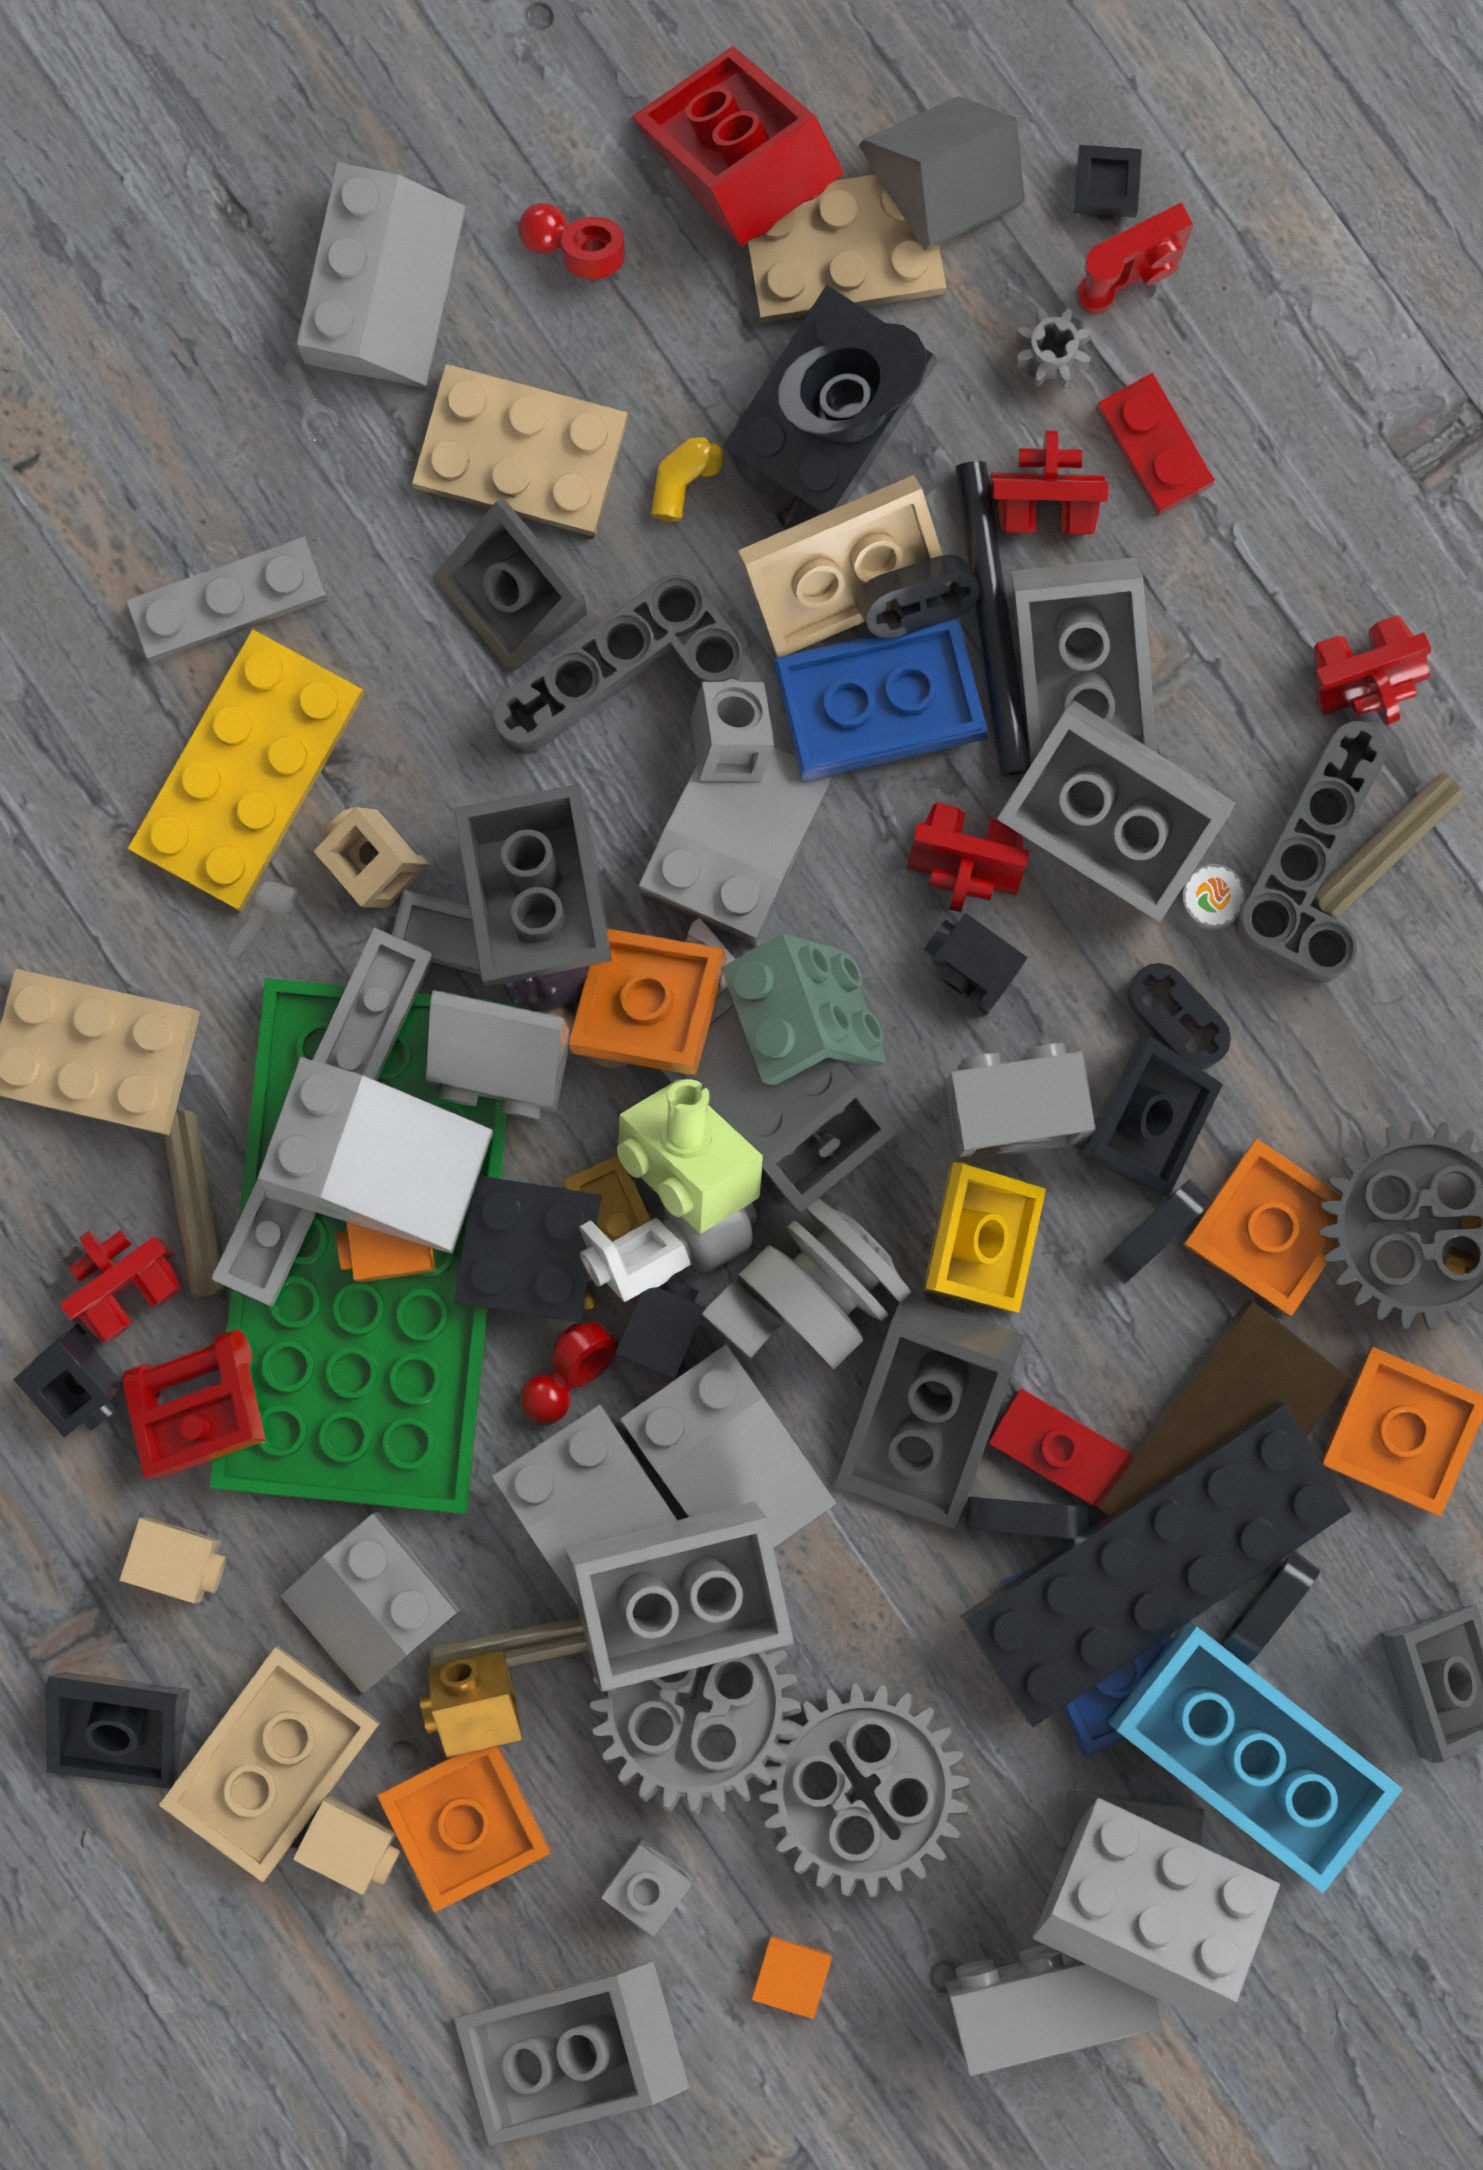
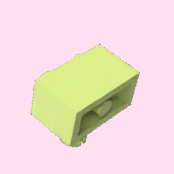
(689, 1155)

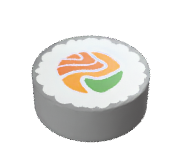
(1213, 896)

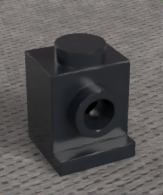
(974, 960)
(53, 1390)

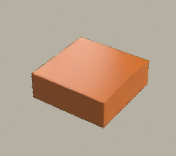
(792, 1976)

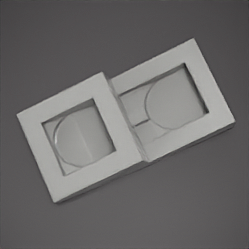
(742, 1318)

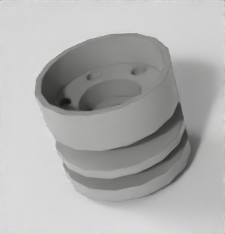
(825, 1282)

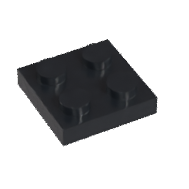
(526, 1249)

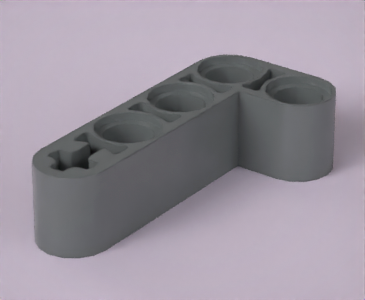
(611, 674)
(1320, 845)

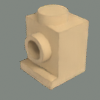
(347, 857)

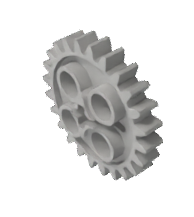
(751, 1720)
(913, 1757)

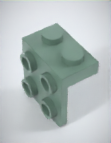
(801, 1007)

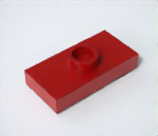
(1057, 1447)

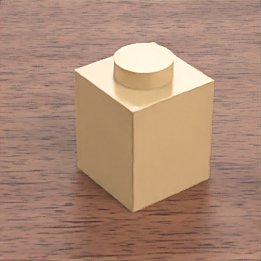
(173, 1561)
(348, 1846)

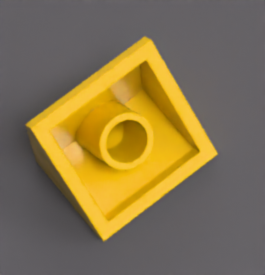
(984, 1238)

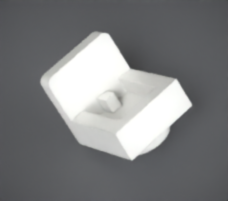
(634, 1261)

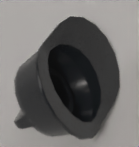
(853, 382)

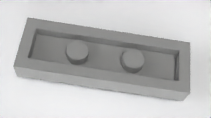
(226, 599)

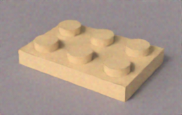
(846, 240)
(522, 445)
(814, 571)
(94, 1051)
(269, 1764)

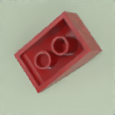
(740, 145)

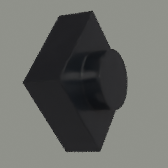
(1107, 181)

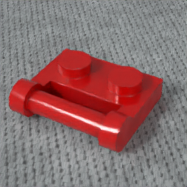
(1136, 254)
(198, 1424)

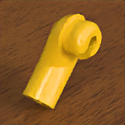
(680, 468)

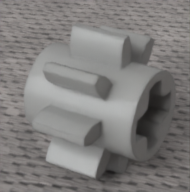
(1044, 363)

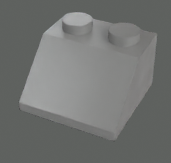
(370, 1602)

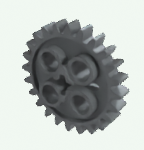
(1418, 1167)

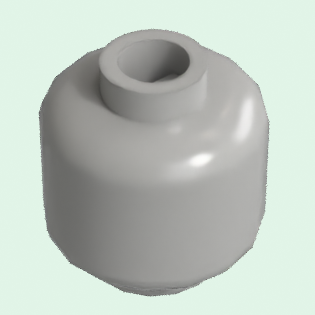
(719, 1243)

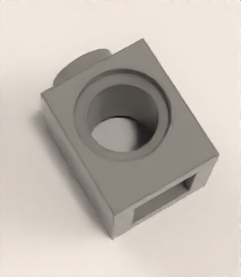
(732, 731)
(647, 1887)

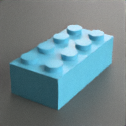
(1255, 1756)

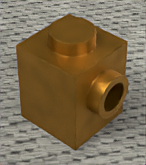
(472, 1704)

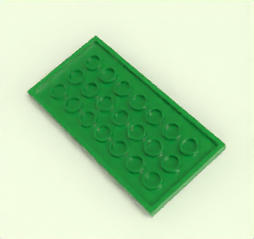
(354, 1381)

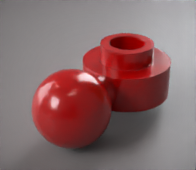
(589, 246)
(578, 1359)

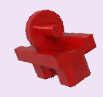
(1077, 493)
(1374, 678)
(967, 862)
(97, 1300)

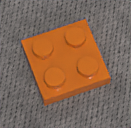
(649, 1003)
(1267, 1228)
(1404, 1431)
(464, 1825)

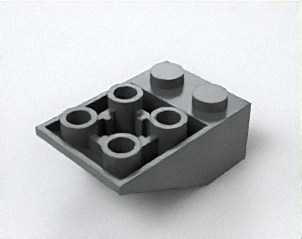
(805, 1127)

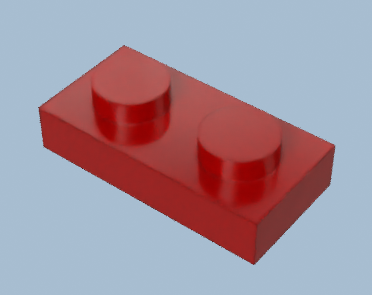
(1155, 444)

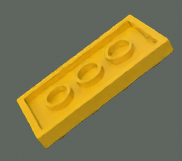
(246, 770)

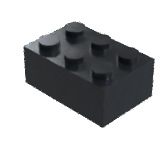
(803, 462)

